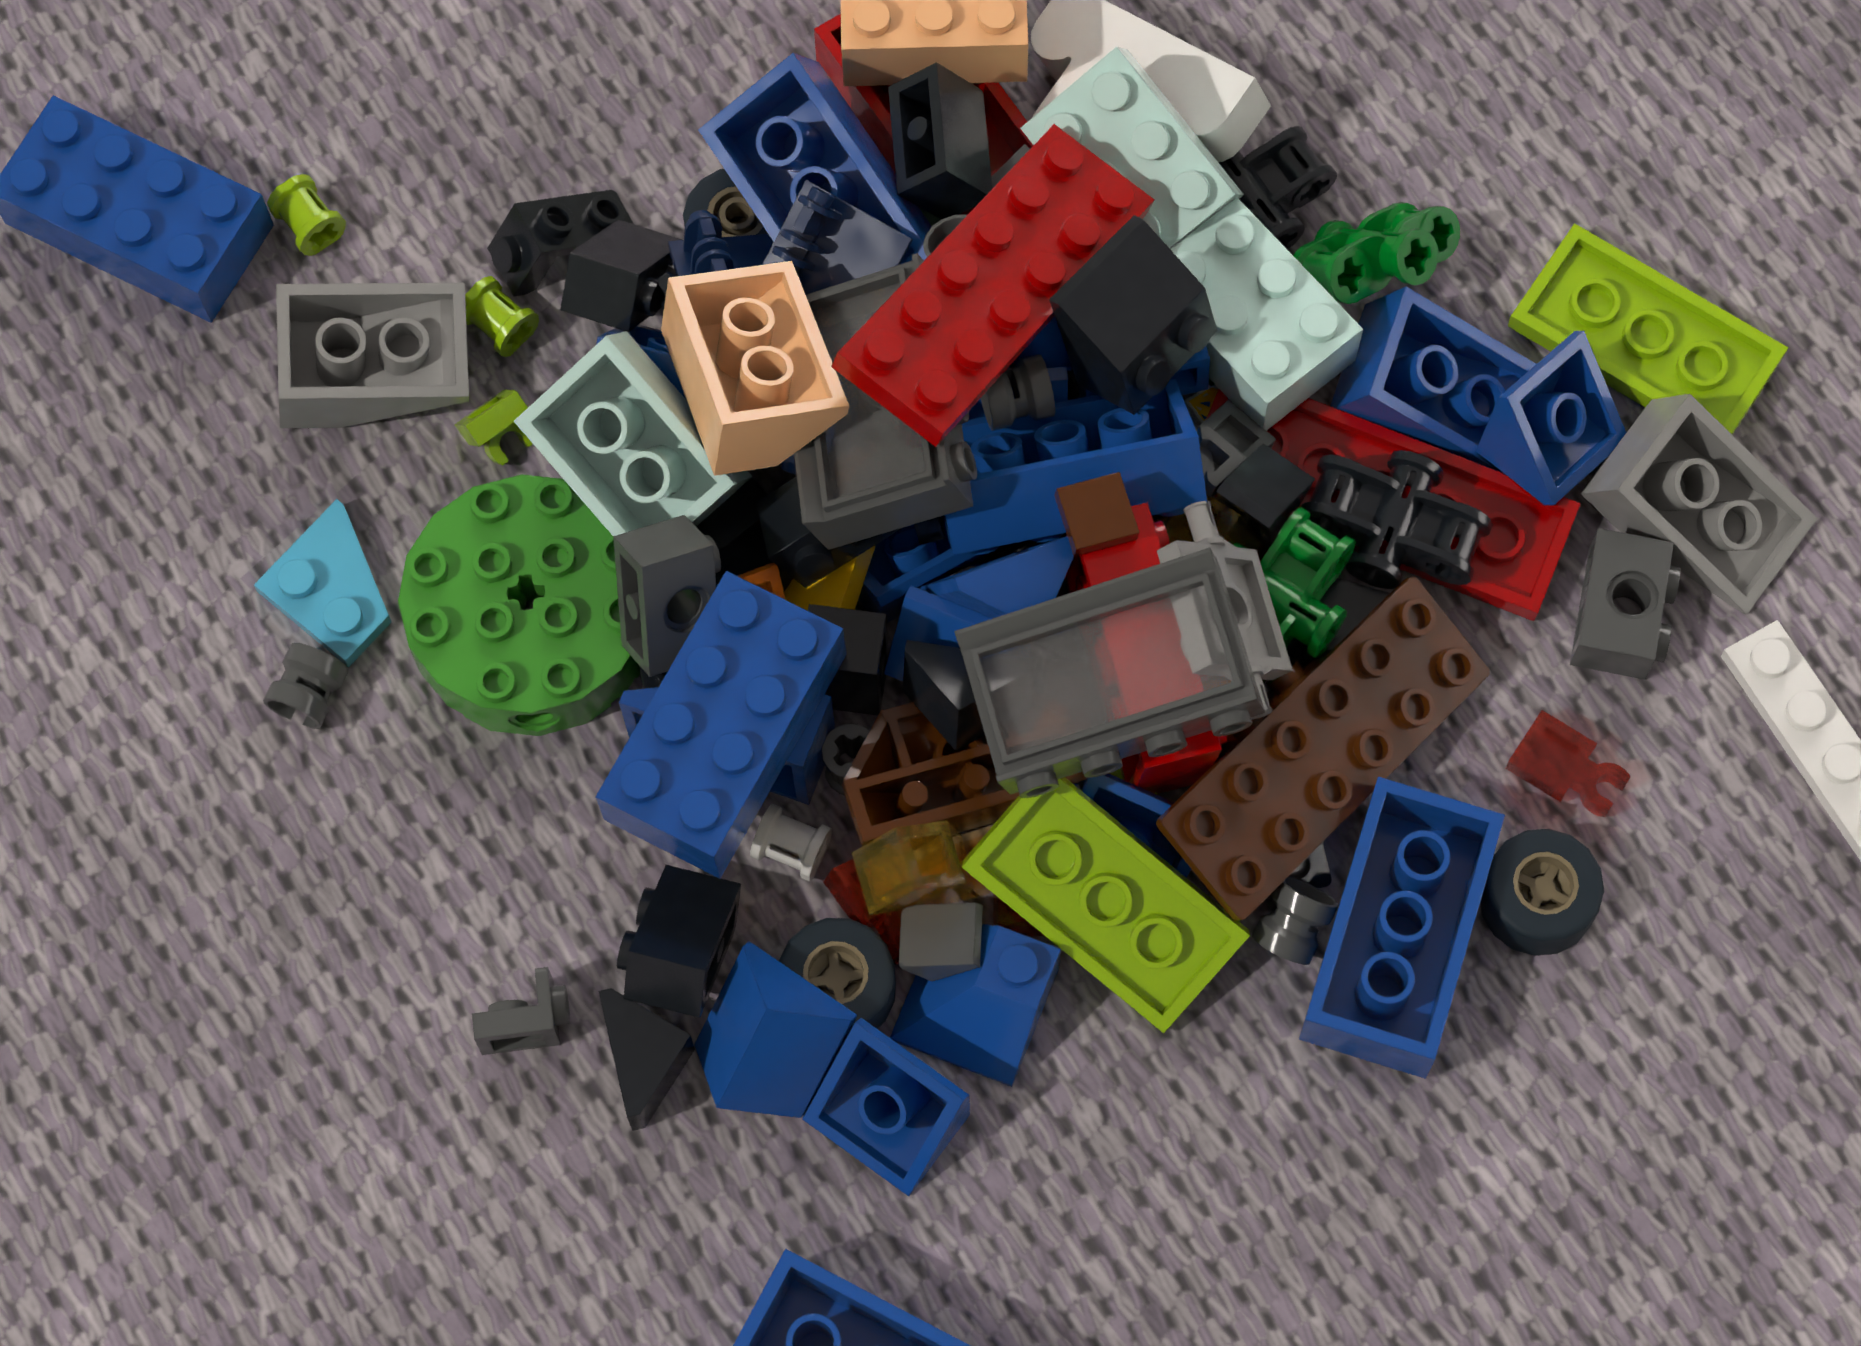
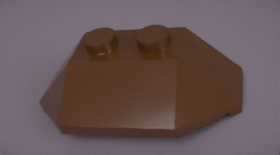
(916, 777)

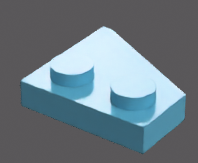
(328, 587)

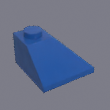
(983, 1014)

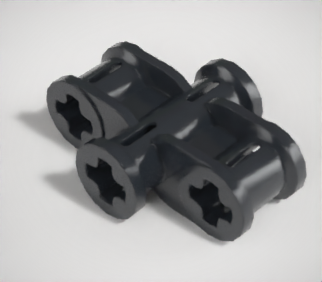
(1280, 179)
(1415, 527)

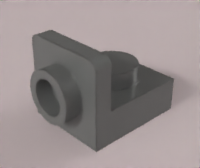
(516, 1026)

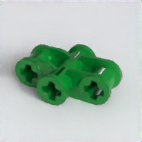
(1385, 245)
(1298, 574)

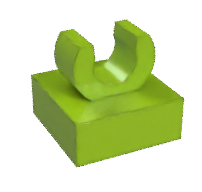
(492, 421)

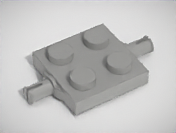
(1247, 594)

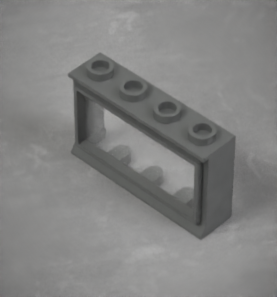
(870, 466)
(1110, 674)

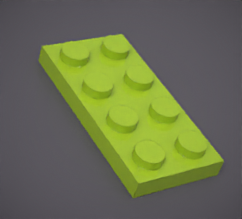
(1647, 329)
(1106, 900)

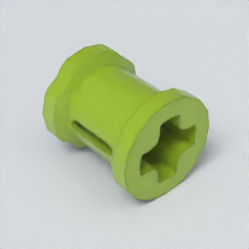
(306, 214)
(499, 316)

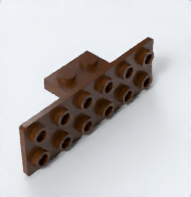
(1321, 747)

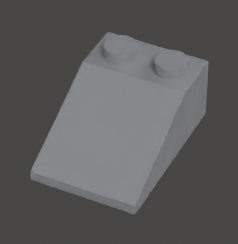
(369, 351)
(1697, 486)

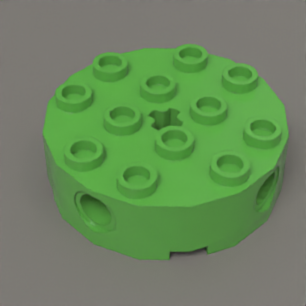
(467, 597)

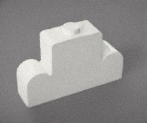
(1208, 93)

